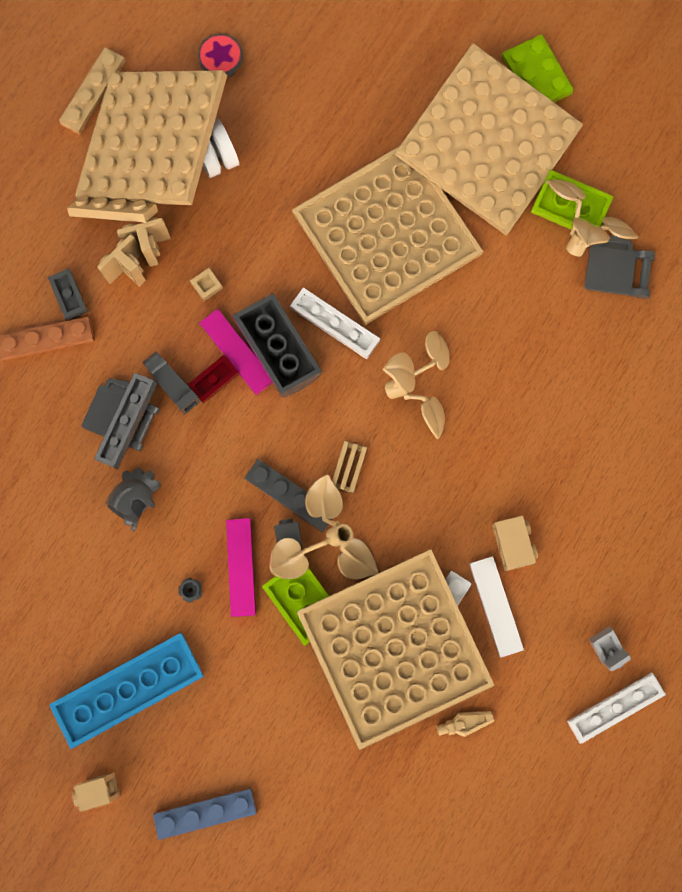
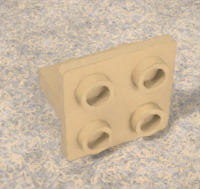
(147, 236)
(123, 260)

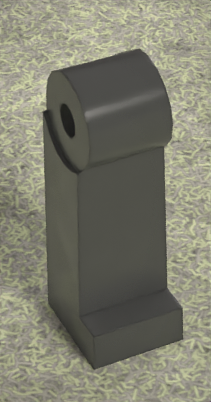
(171, 383)

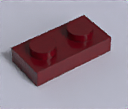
(213, 379)

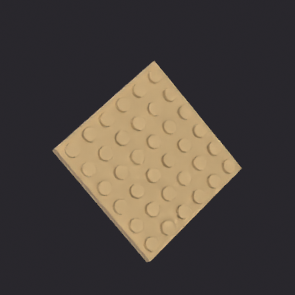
(152, 136)
(489, 139)
(386, 234)
(395, 649)

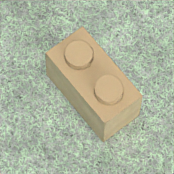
(514, 543)
(96, 792)

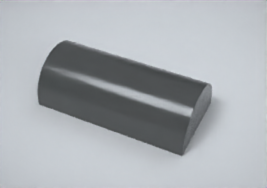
(277, 345)

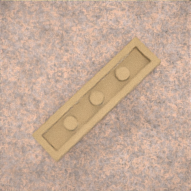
(91, 91)
(112, 209)

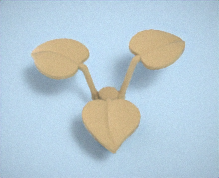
(583, 232)
(402, 372)
(354, 561)

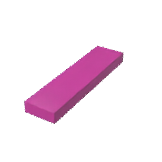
(236, 351)
(240, 567)

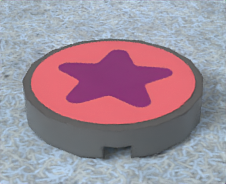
(220, 53)

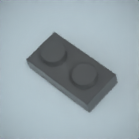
(67, 294)

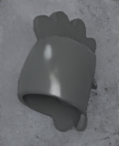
(133, 496)

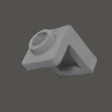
(609, 649)

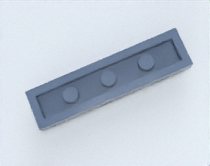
(204, 813)

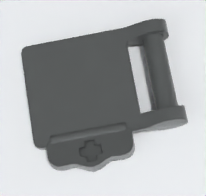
(613, 265)
(105, 406)

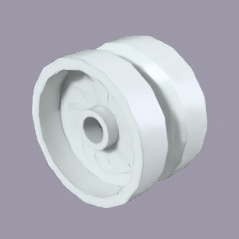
(219, 147)

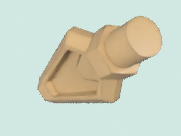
(466, 723)

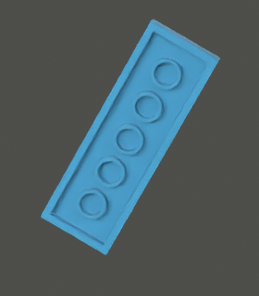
(126, 690)

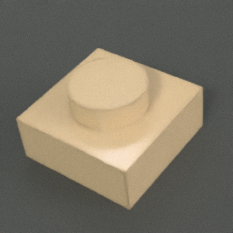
(206, 284)

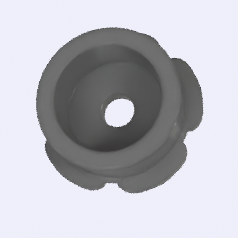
(184, 590)

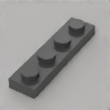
(126, 421)
(282, 491)

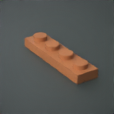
(46, 338)

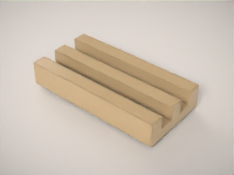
(354, 447)

